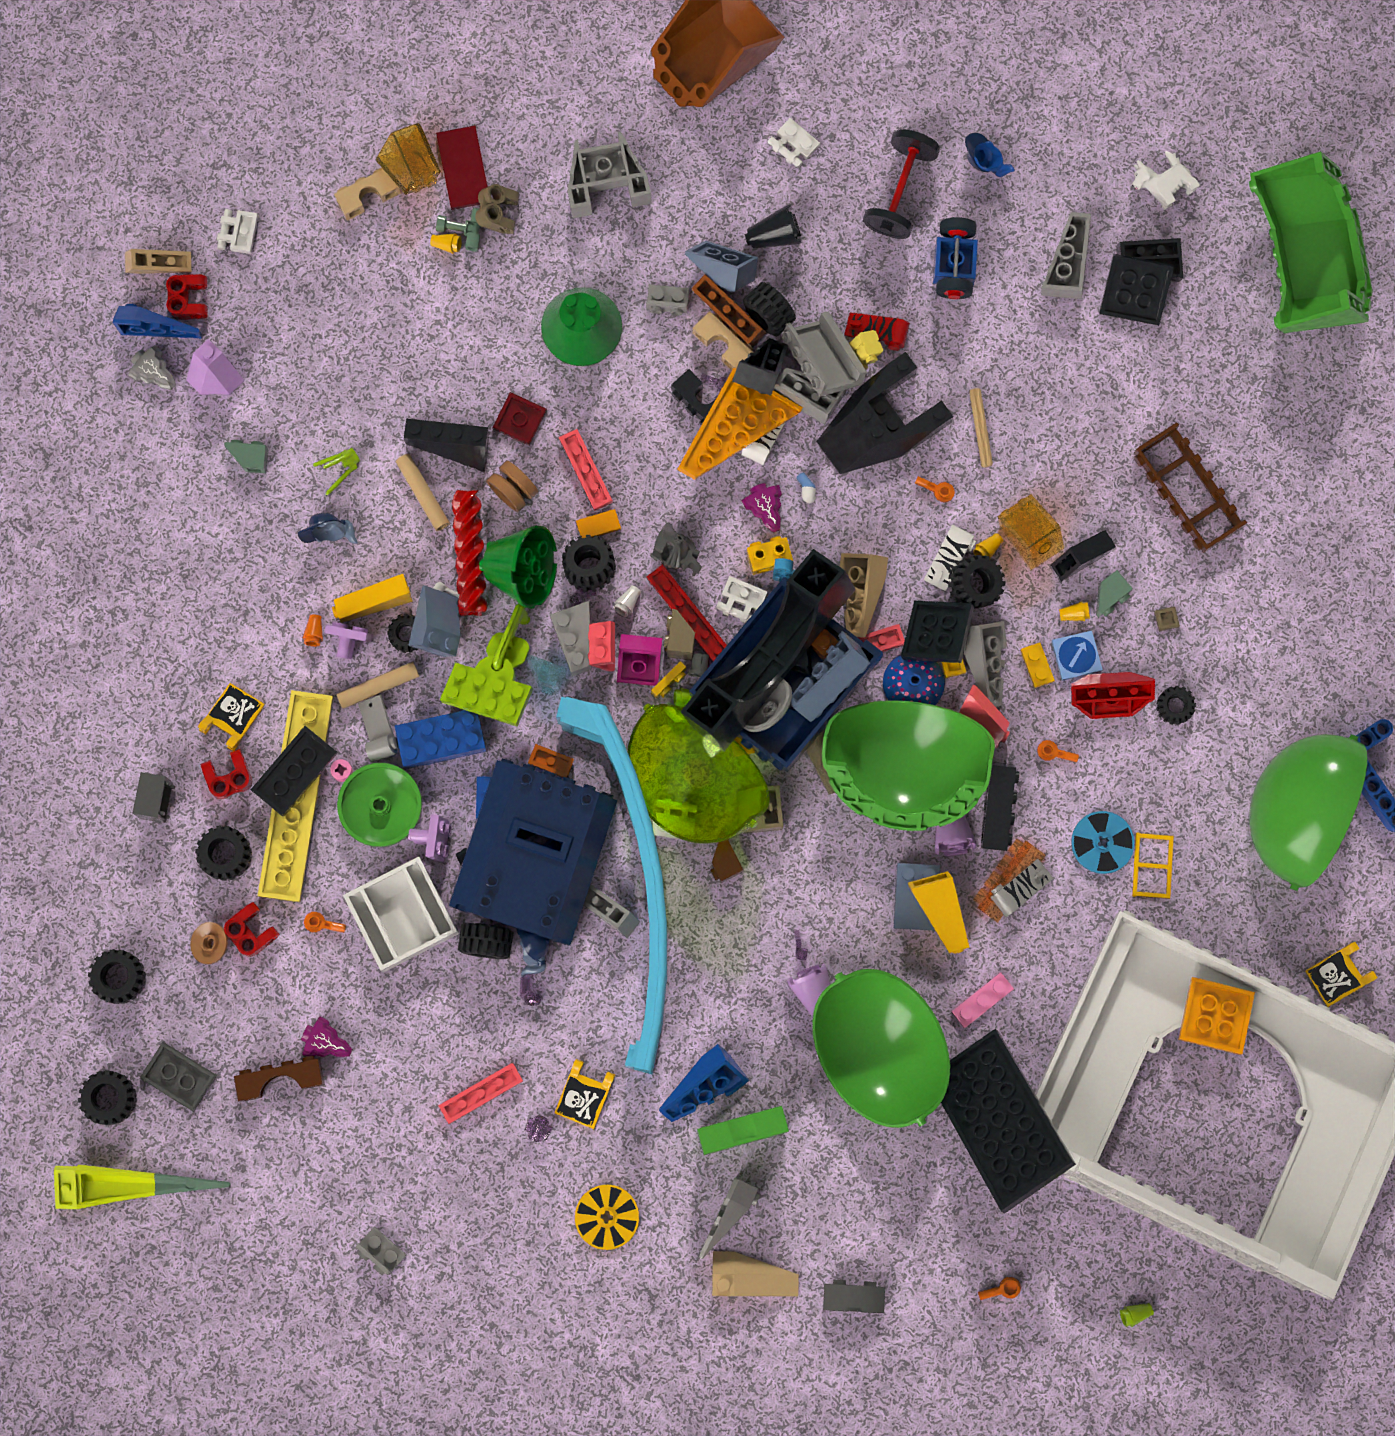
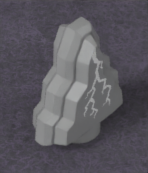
(151, 368)

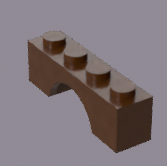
(251, 1084)

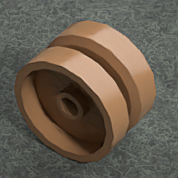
(512, 486)

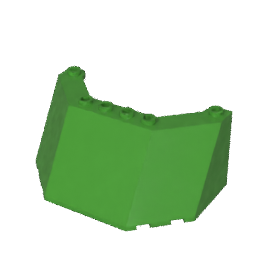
(1315, 244)

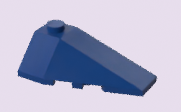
(142, 322)
(710, 1077)

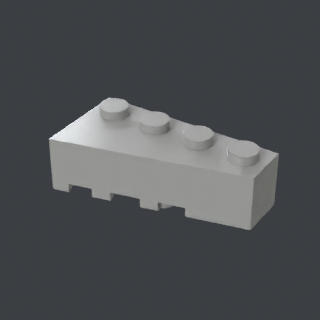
(1069, 260)

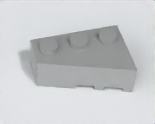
(798, 388)
(572, 632)

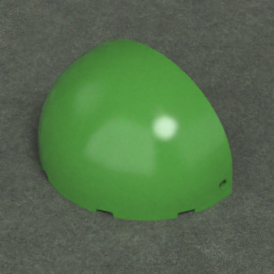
(907, 762)

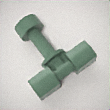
(470, 229)

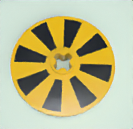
(597, 1202)

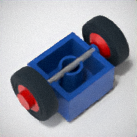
(955, 258)

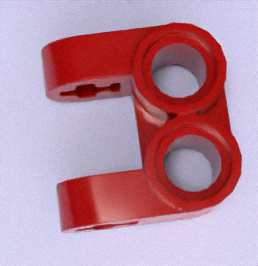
(188, 283)
(213, 780)
(246, 934)

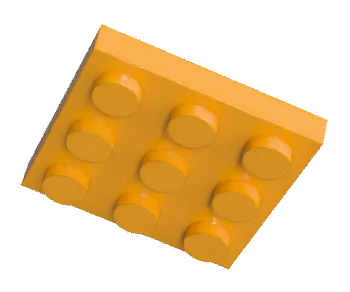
(1216, 1016)

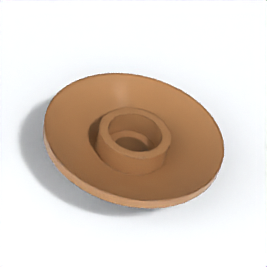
(202, 940)

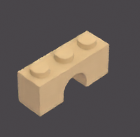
(350, 197)
(712, 328)

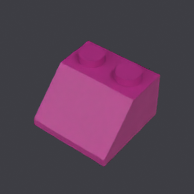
(639, 660)

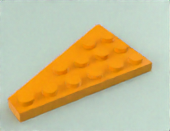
(733, 423)

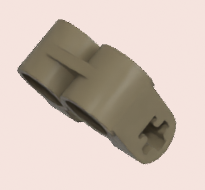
(492, 206)

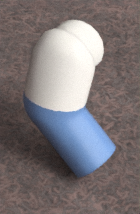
(808, 488)

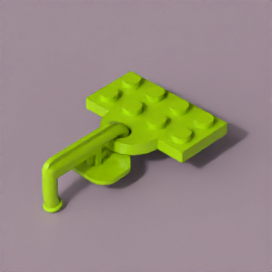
(489, 690)

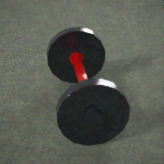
(914, 146)

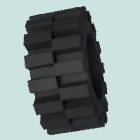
(393, 633)
(1184, 696)

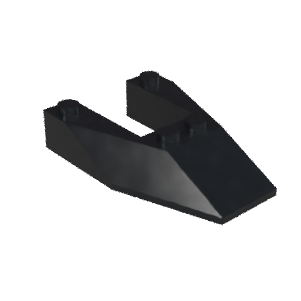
(869, 428)

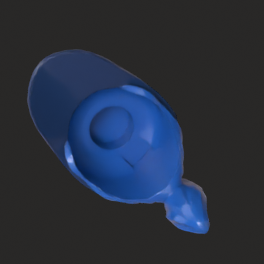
(985, 156)

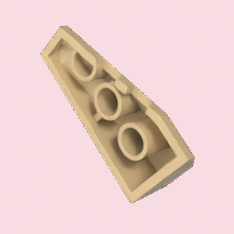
(868, 577)
(746, 1276)

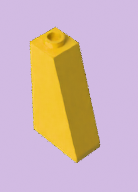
(372, 599)
(940, 904)

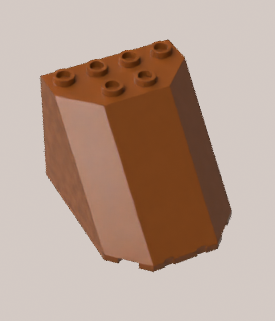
(711, 48)

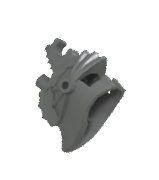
(676, 550)

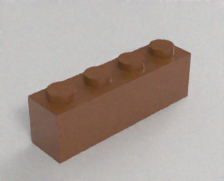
(729, 310)

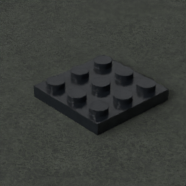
(1136, 289)
(937, 631)

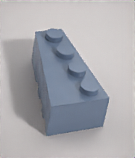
(830, 677)

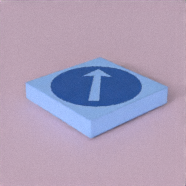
(1076, 655)

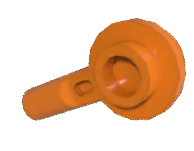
(943, 491)
(1048, 751)
(316, 922)
(1008, 1287)

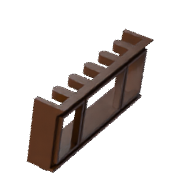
(1205, 477)

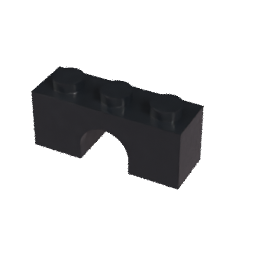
(685, 390)

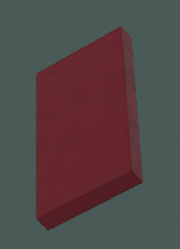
(462, 166)

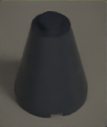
(775, 230)

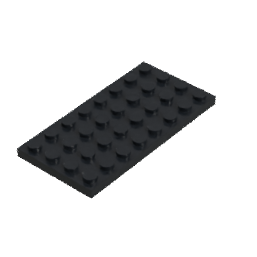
(1003, 1122)

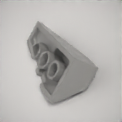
(984, 658)
(735, 1205)

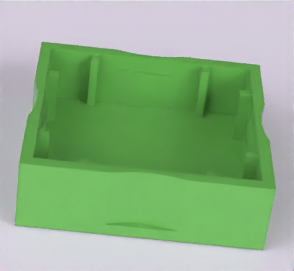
(742, 1130)

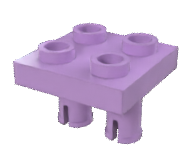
(347, 638)
(434, 838)

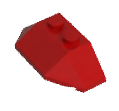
(1112, 694)

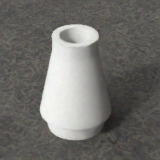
(625, 603)

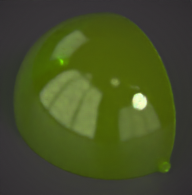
(691, 782)

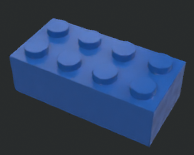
(440, 739)

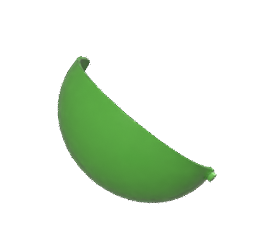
(1306, 805)
(881, 1047)

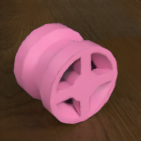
(343, 773)

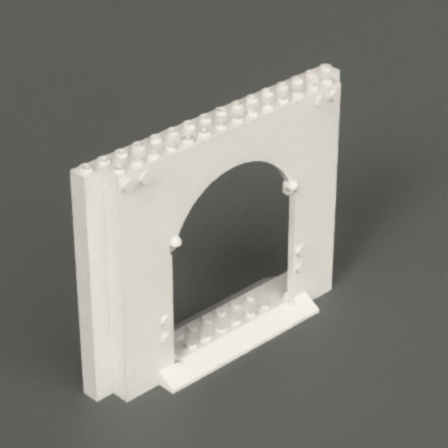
(1341, 1078)

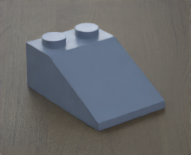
(724, 265)
(436, 623)
(907, 910)

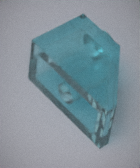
(547, 674)

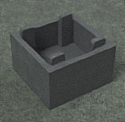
(152, 797)

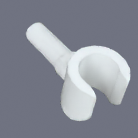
(442, 587)

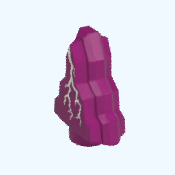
(765, 504)
(324, 1040)

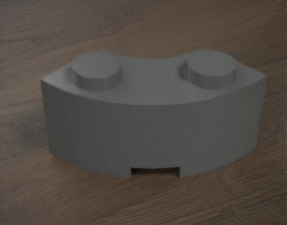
(855, 1298)

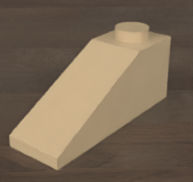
(157, 261)

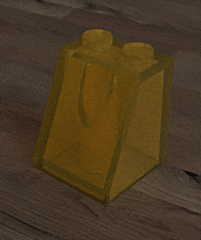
(409, 159)
(1031, 531)

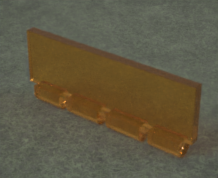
(1010, 867)

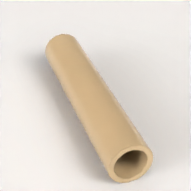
(422, 492)
(377, 685)

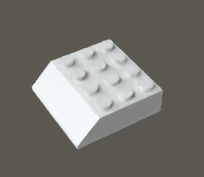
(400, 914)

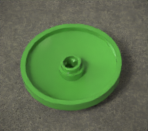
(379, 804)

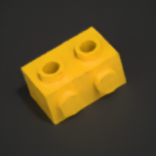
(763, 555)

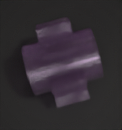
(538, 1128)

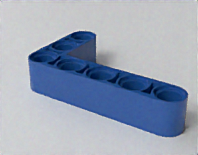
(1381, 791)

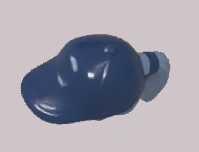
(327, 523)
(534, 952)

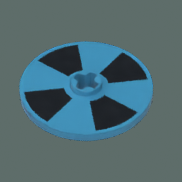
(1096, 857)

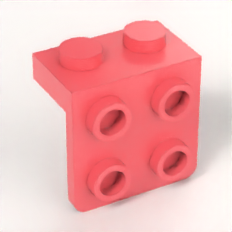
(602, 645)

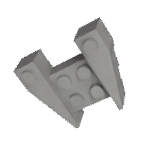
(605, 169)

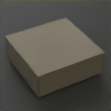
(1167, 619)

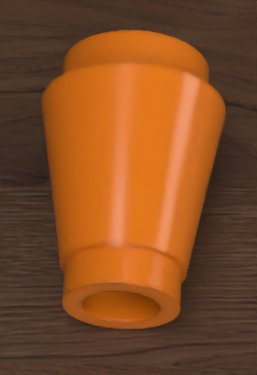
(313, 632)

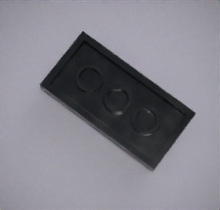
(294, 771)

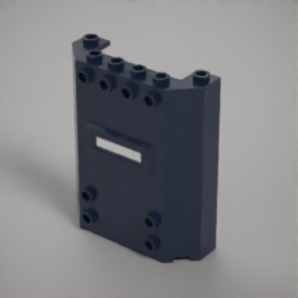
(794, 733)
(523, 880)

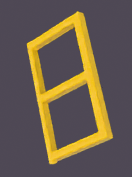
(1149, 865)

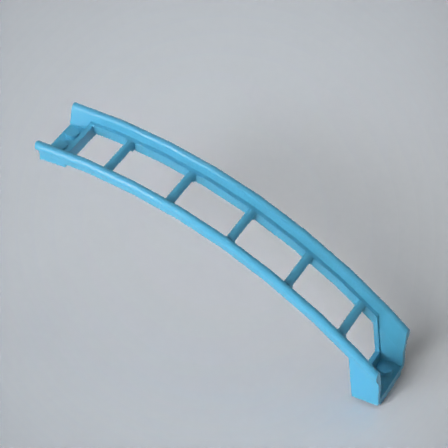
(597, 725)

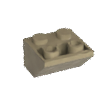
(681, 639)
(772, 818)

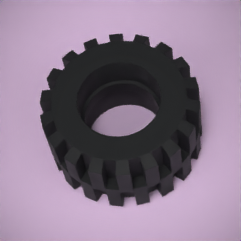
(769, 308)
(588, 548)
(991, 579)
(206, 848)
(485, 941)
(132, 985)
(89, 1097)

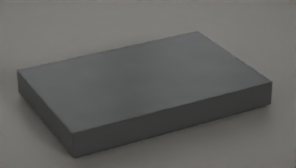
(178, 1076)

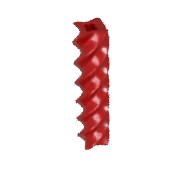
(468, 548)

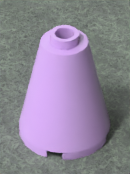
(954, 838)
(810, 985)

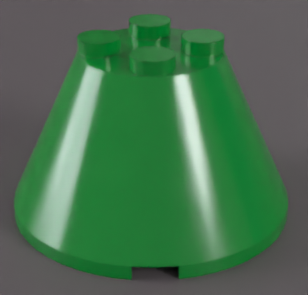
(581, 326)
(522, 565)

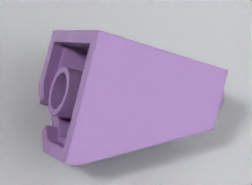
(212, 371)

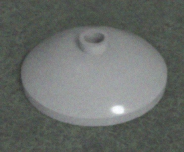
(772, 709)

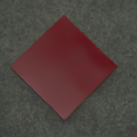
(519, 418)

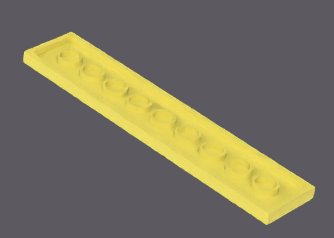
(291, 835)

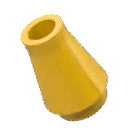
(447, 242)
(988, 546)
(1075, 612)

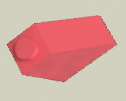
(982, 710)

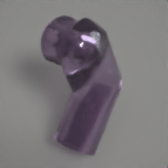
(578, 596)
(526, 994)

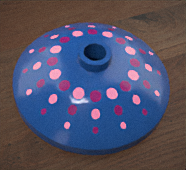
(898, 683)

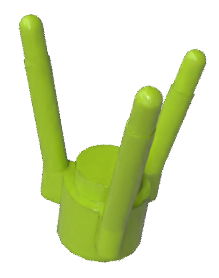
(347, 458)

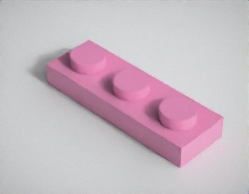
(982, 1000)

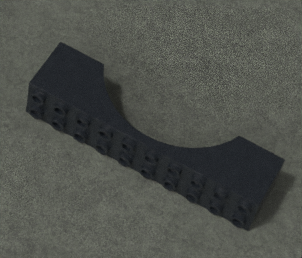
(810, 602)

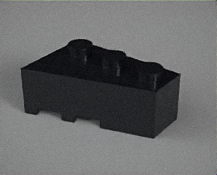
(1157, 250)
(762, 367)

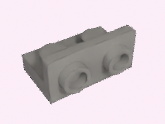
(667, 299)
(380, 1251)

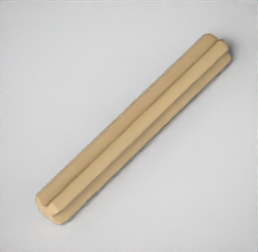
(981, 427)

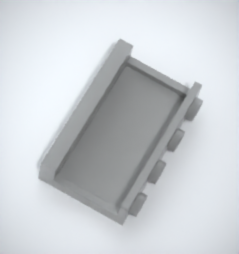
(824, 355)

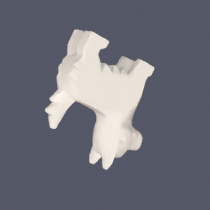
(1165, 185)

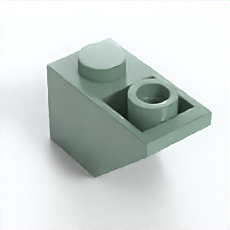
(250, 457)
(1110, 592)

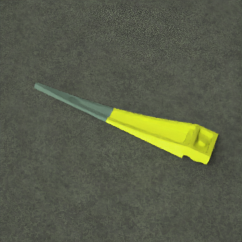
(92, 1185)

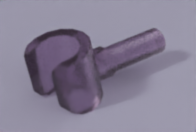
(714, 380)
(801, 953)

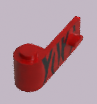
(890, 330)

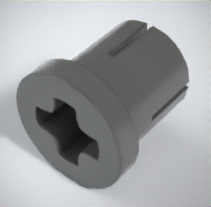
(699, 665)

